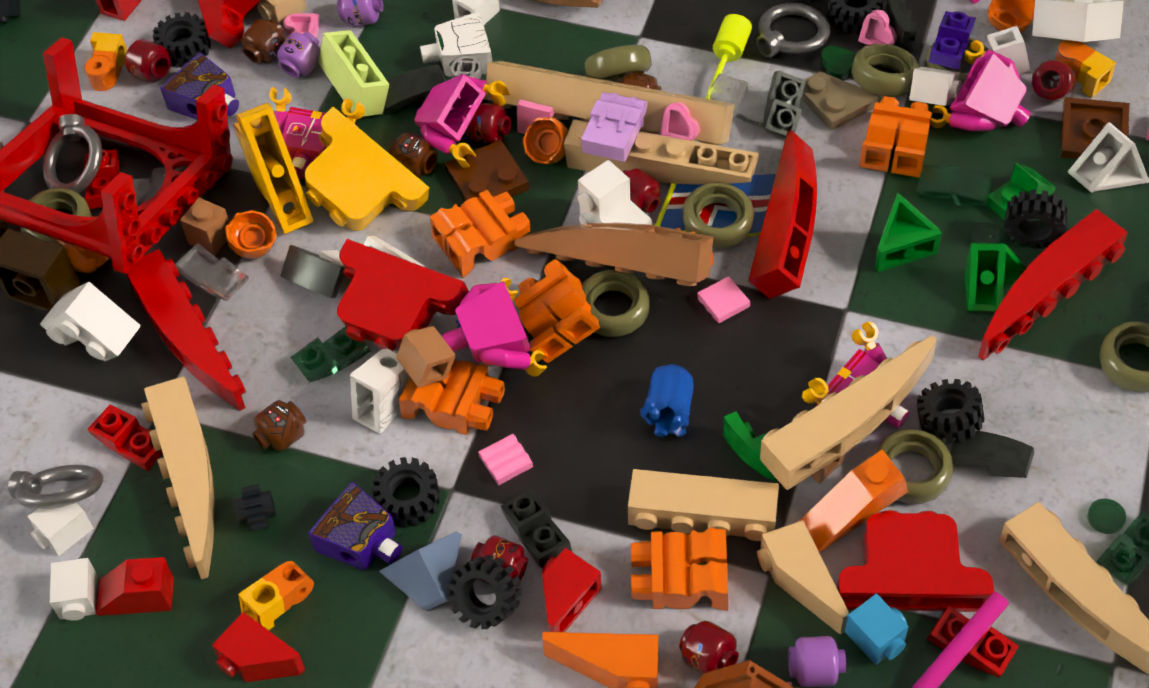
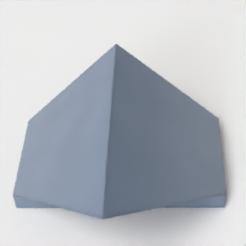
(426, 571)

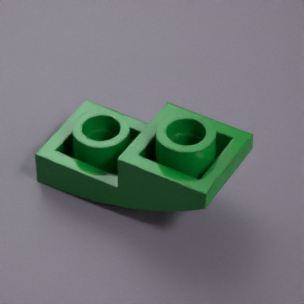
(744, 443)

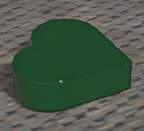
(837, 61)

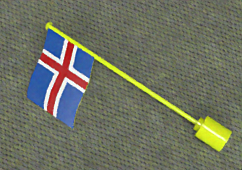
(728, 48)

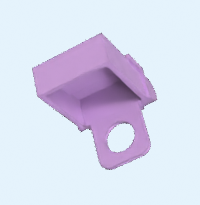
(613, 126)

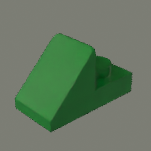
(1022, 179)

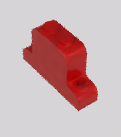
(225, 19)
(392, 295)
(914, 566)

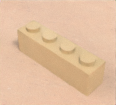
(702, 502)

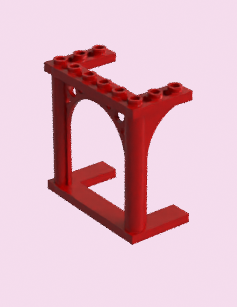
(122, 227)

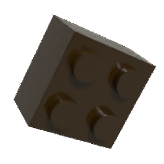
(35, 270)

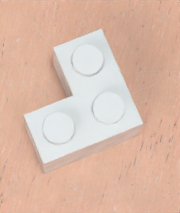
(1078, 19)
(606, 197)
(93, 320)

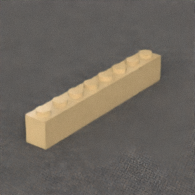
(577, 95)

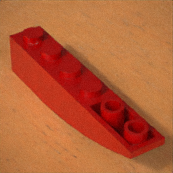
(787, 222)
(1054, 275)
(181, 326)

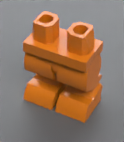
(900, 127)
(478, 227)
(548, 300)
(455, 400)
(676, 573)

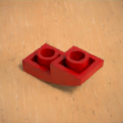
(107, 171)
(125, 436)
(989, 654)

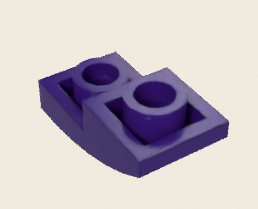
(952, 39)

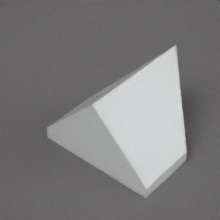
(1109, 162)

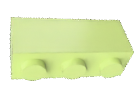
(353, 71)

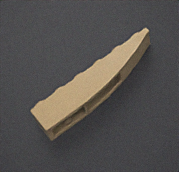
(669, 159)
(843, 417)
(187, 466)
(1077, 583)

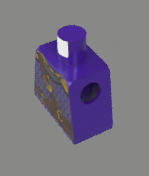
(194, 80)
(356, 531)

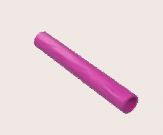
(963, 642)

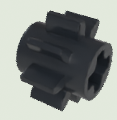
(255, 507)

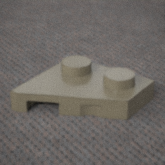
(836, 99)

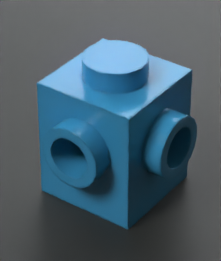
(877, 629)

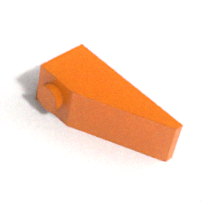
(854, 499)
(607, 657)

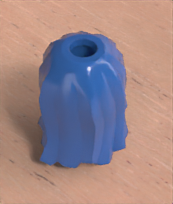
(669, 400)

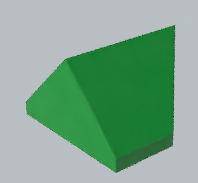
(906, 237)
(990, 275)

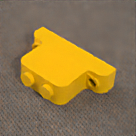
(272, 166)
(358, 177)

